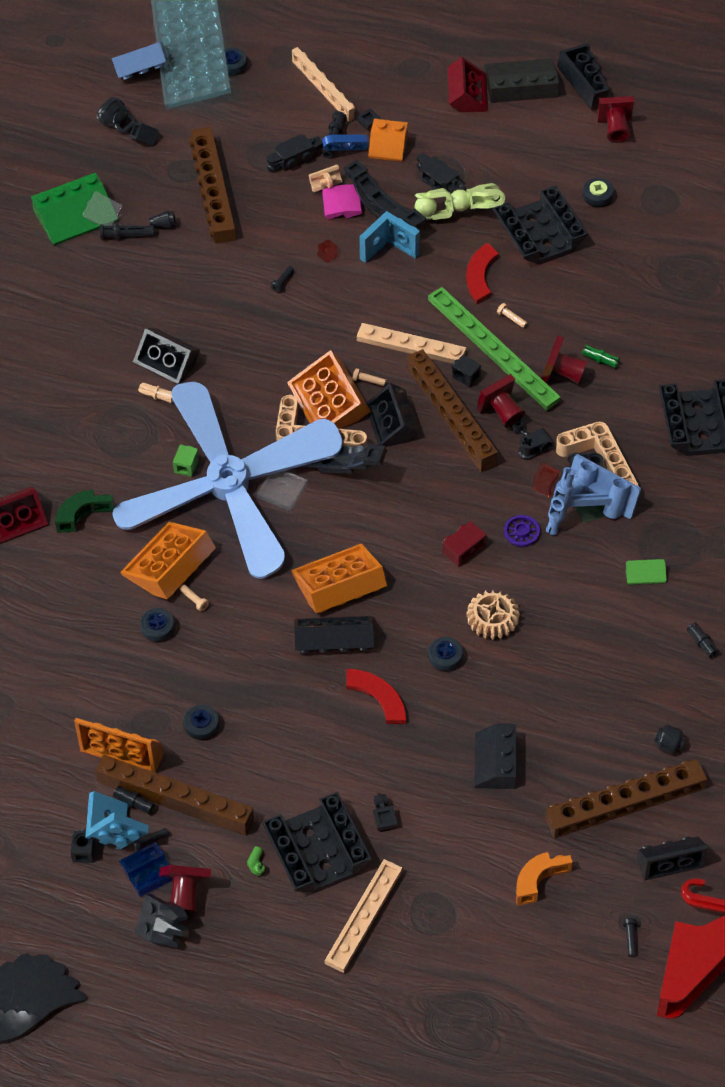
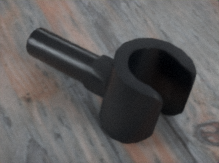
(519, 429)

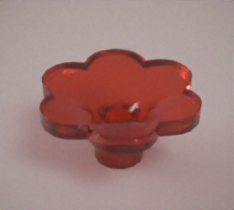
(330, 250)

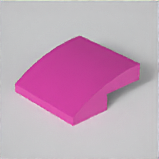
(340, 201)

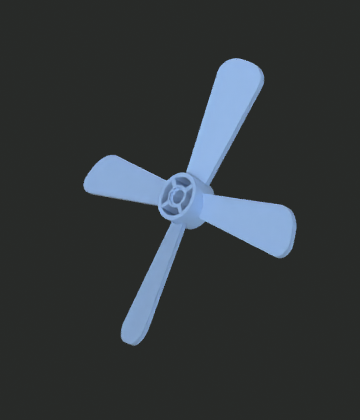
(230, 477)

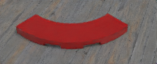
(475, 272)
(381, 691)

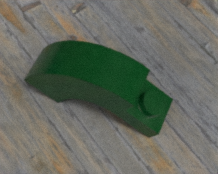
(80, 505)

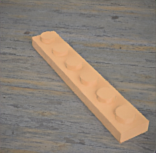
(320, 81)
(409, 343)
(363, 916)

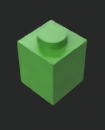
(185, 460)

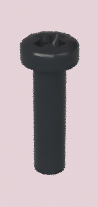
(276, 285)
(149, 838)
(630, 924)

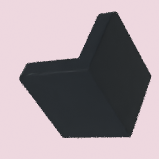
(144, 133)

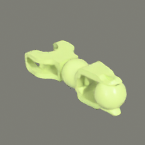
(460, 200)

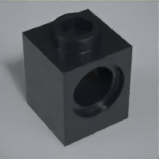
(466, 370)
(82, 854)

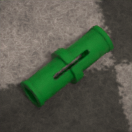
(600, 356)

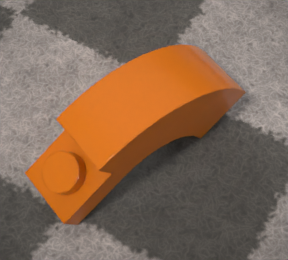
(535, 871)

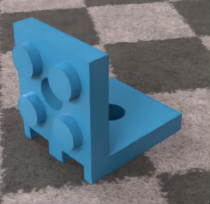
(392, 230)
(116, 827)

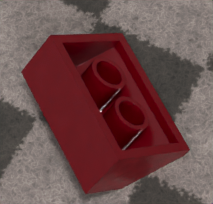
(467, 87)
(20, 513)

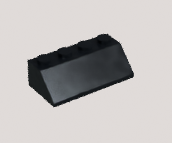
(334, 633)

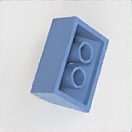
(140, 60)

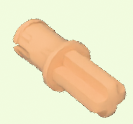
(156, 392)

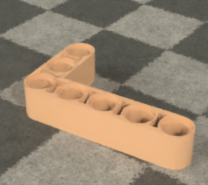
(288, 418)
(596, 437)

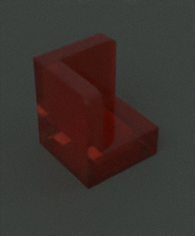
(544, 479)

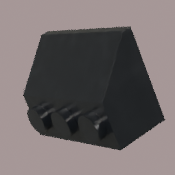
(165, 355)
(392, 416)
(495, 757)
(672, 857)

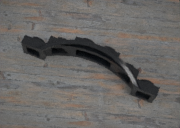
(376, 199)
(352, 458)

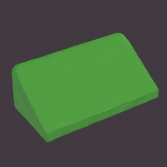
(645, 571)

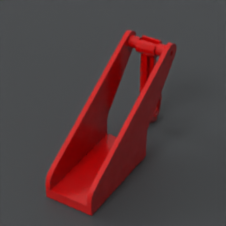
(694, 956)

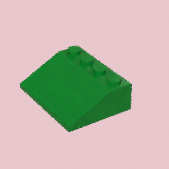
(63, 206)

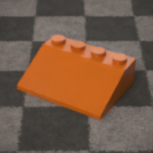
(329, 392)
(169, 559)
(339, 578)
(127, 747)

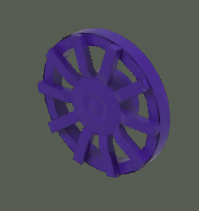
(521, 531)

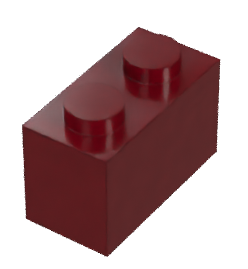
(464, 543)

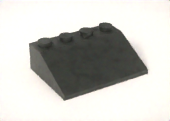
(521, 80)

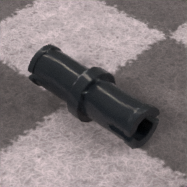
(703, 640)
(133, 800)

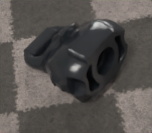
(114, 113)

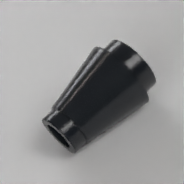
(163, 220)

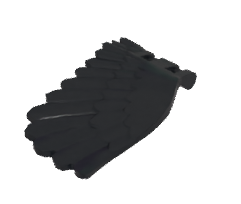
(32, 991)

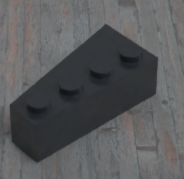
(583, 74)

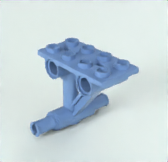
(591, 486)

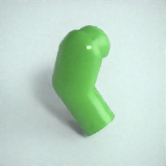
(253, 862)

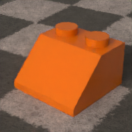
(388, 140)

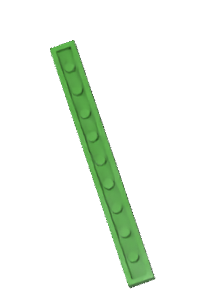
(494, 348)

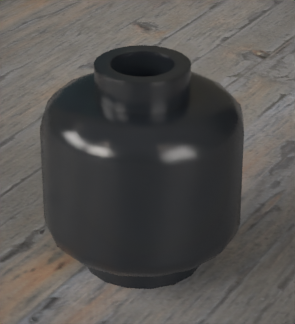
(669, 739)

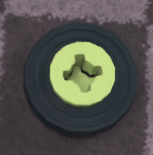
(598, 192)

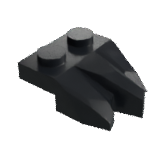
(161, 922)

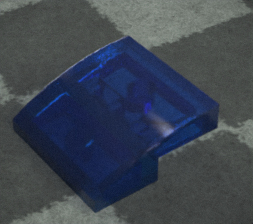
(144, 869)

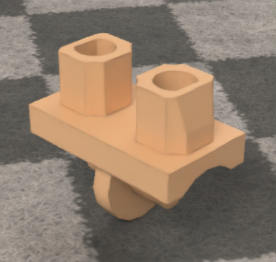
(325, 178)

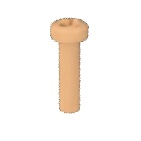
(515, 318)
(368, 378)
(201, 604)

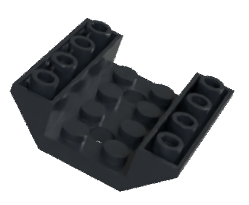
(553, 225)
(687, 424)
(333, 843)

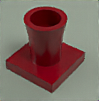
(616, 113)
(562, 364)
(499, 398)
(184, 884)

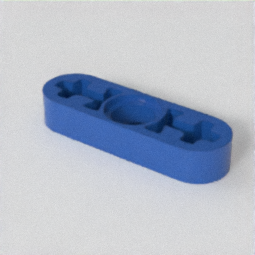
(345, 142)

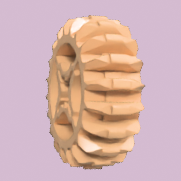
(500, 622)

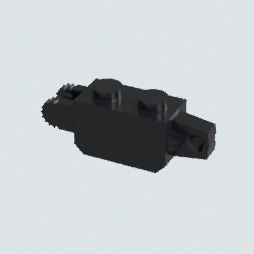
(293, 153)
(438, 174)

